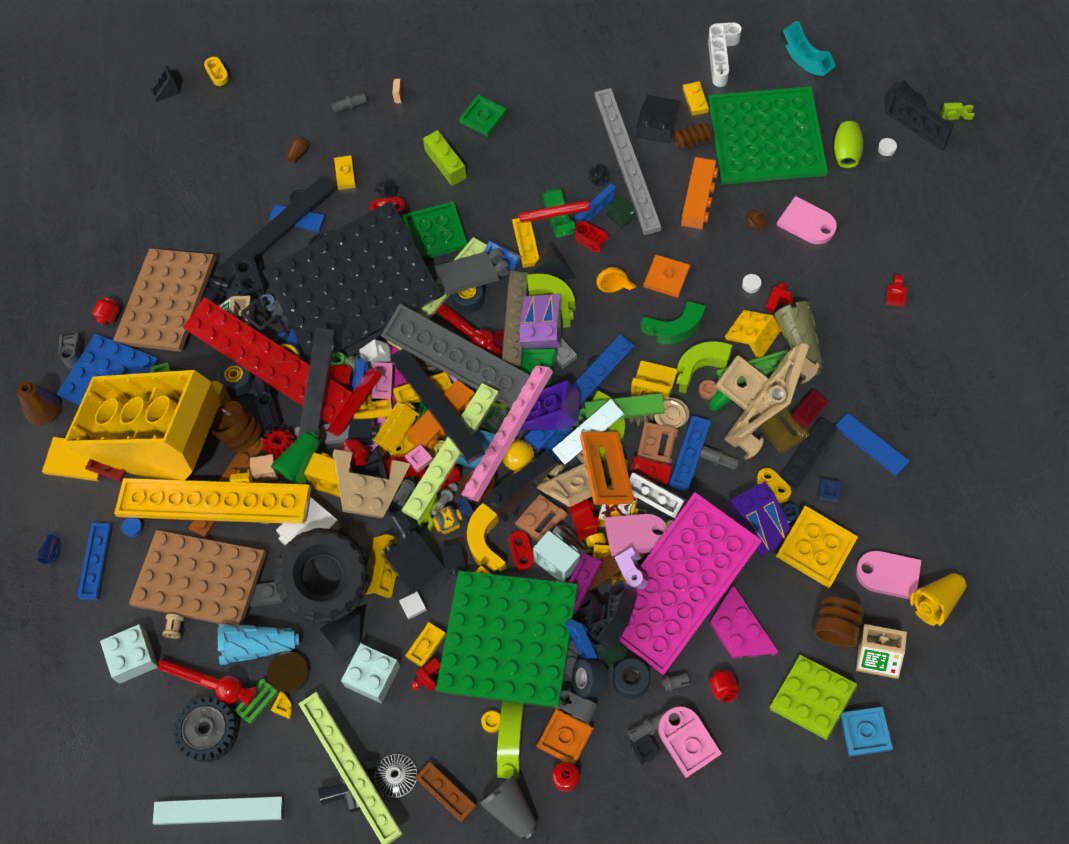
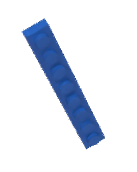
(588, 383)

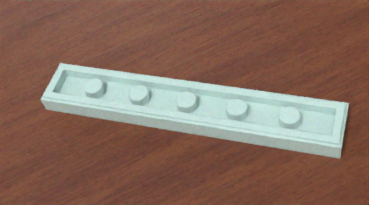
(218, 810)

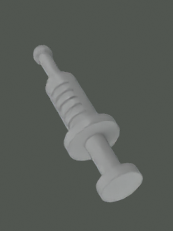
(446, 495)

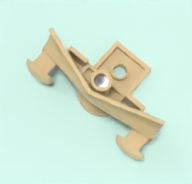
(762, 396)

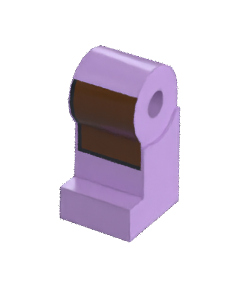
(631, 570)

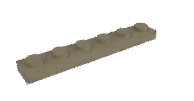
(515, 296)

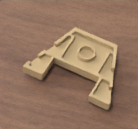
(570, 486)
(365, 493)

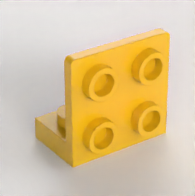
(754, 329)
(653, 380)

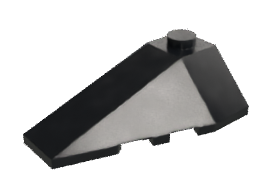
(517, 487)

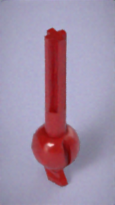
(482, 338)
(228, 688)

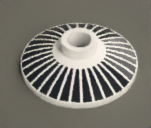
(403, 782)

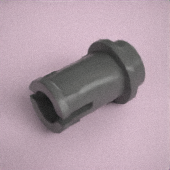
(405, 490)
(675, 682)

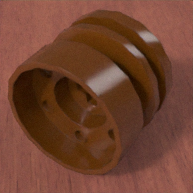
(235, 426)
(839, 622)

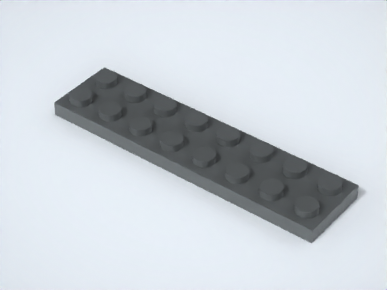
(454, 354)

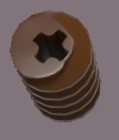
(692, 135)

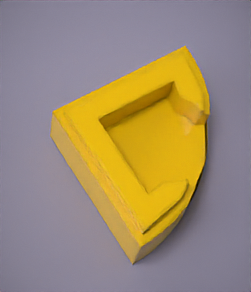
(283, 706)

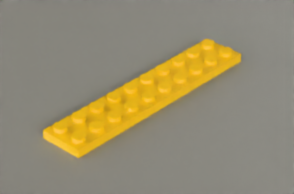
(213, 501)

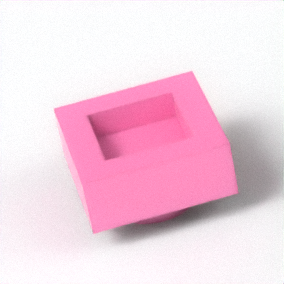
(418, 458)

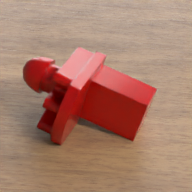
(779, 295)
(425, 674)

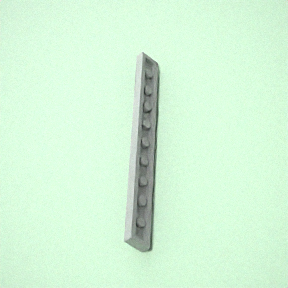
(627, 162)

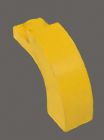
(478, 528)

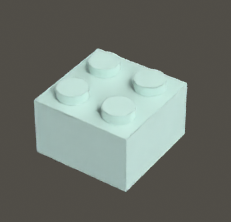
(556, 556)
(128, 654)
(370, 673)

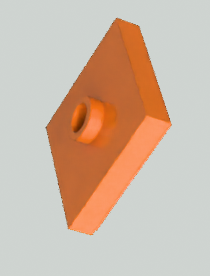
(666, 276)
(565, 737)

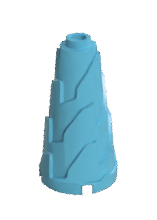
(249, 642)

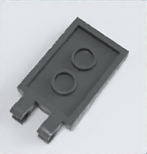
(471, 271)

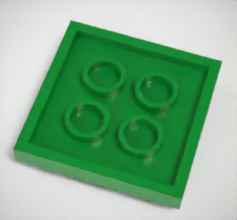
(436, 230)

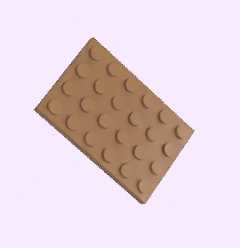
(164, 299)
(198, 578)

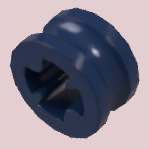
(796, 512)

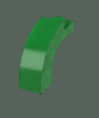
(562, 224)
(676, 330)

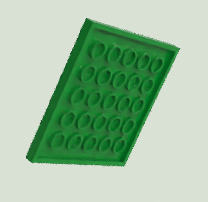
(767, 135)
(507, 639)

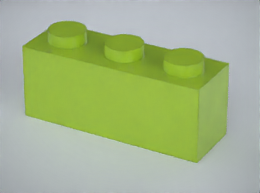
(444, 158)

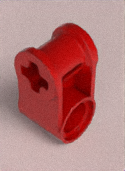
(592, 238)

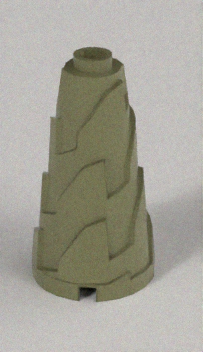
(799, 327)

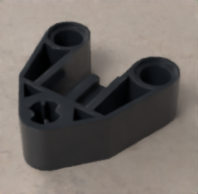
(609, 622)

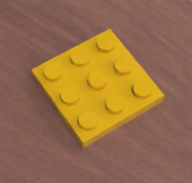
(817, 546)

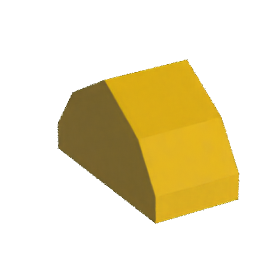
(145, 422)

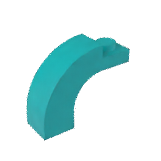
(805, 54)

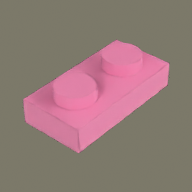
(382, 388)

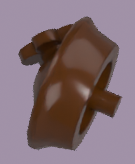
(757, 219)

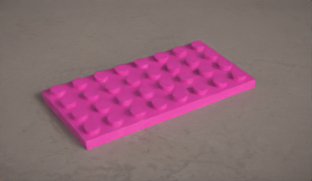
(686, 580)

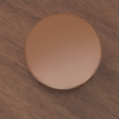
(707, 389)

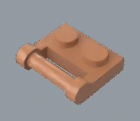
(651, 442)
(537, 514)

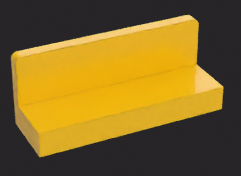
(380, 574)

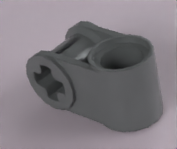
(70, 348)
(578, 707)

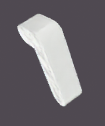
(719, 38)

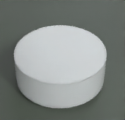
(887, 147)
(751, 283)

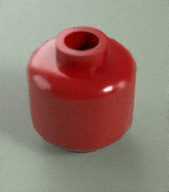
(106, 311)
(359, 452)
(724, 686)
(568, 770)

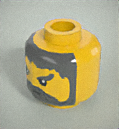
(447, 520)

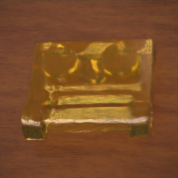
(778, 433)

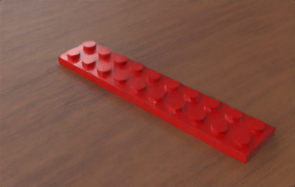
(261, 356)

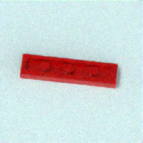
(354, 402)

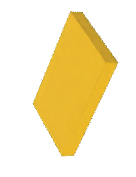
(66, 462)

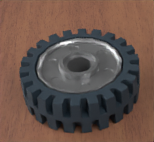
(193, 720)

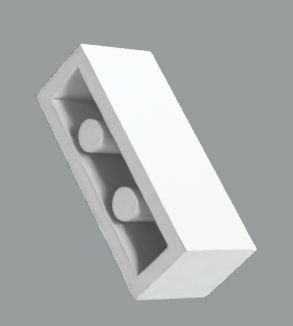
(656, 495)

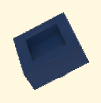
(829, 490)
(465, 508)

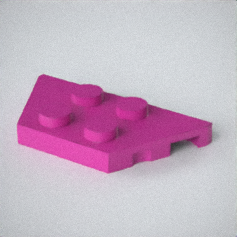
(740, 629)

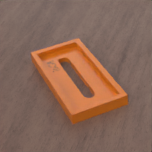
(617, 467)

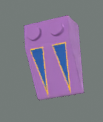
(541, 322)

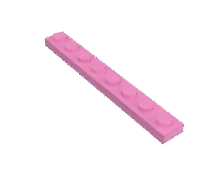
(507, 433)

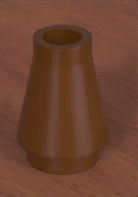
(297, 148)

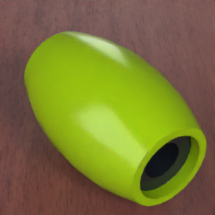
(848, 144)

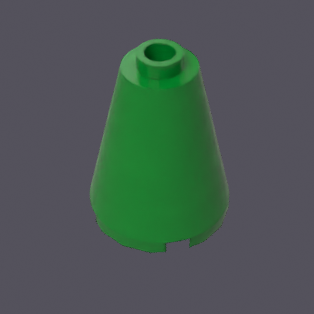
(296, 458)

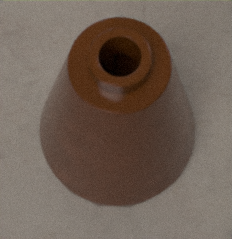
(38, 403)

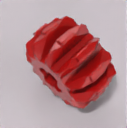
(275, 438)

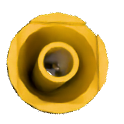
(938, 598)

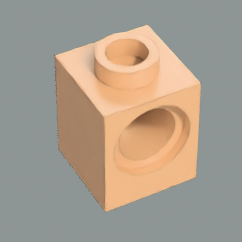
(261, 468)

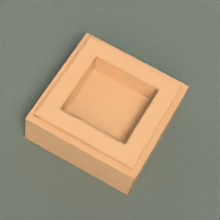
(397, 91)

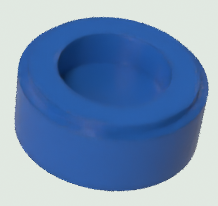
(132, 527)

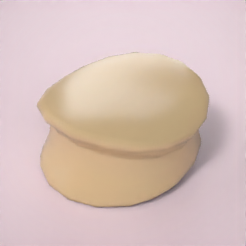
(675, 413)

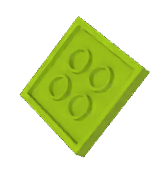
(813, 697)

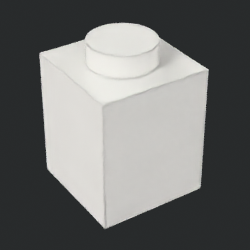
(375, 352)

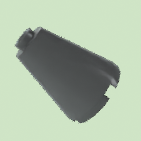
(511, 808)

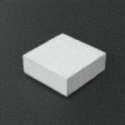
(412, 605)

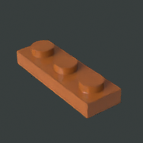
(445, 792)

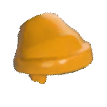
(613, 280)

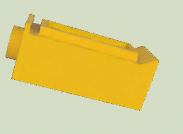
(396, 426)

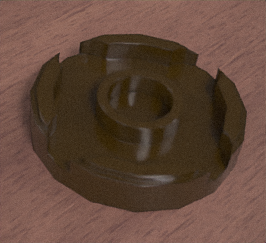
(288, 672)

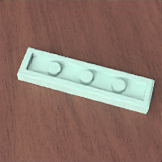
(596, 423)

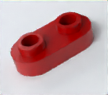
(398, 202)
(521, 552)

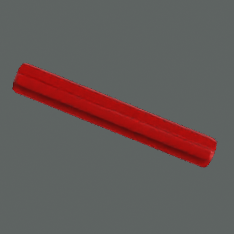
(554, 211)

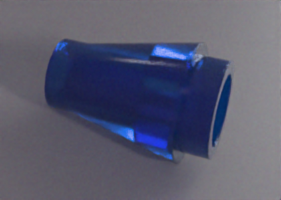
(48, 550)

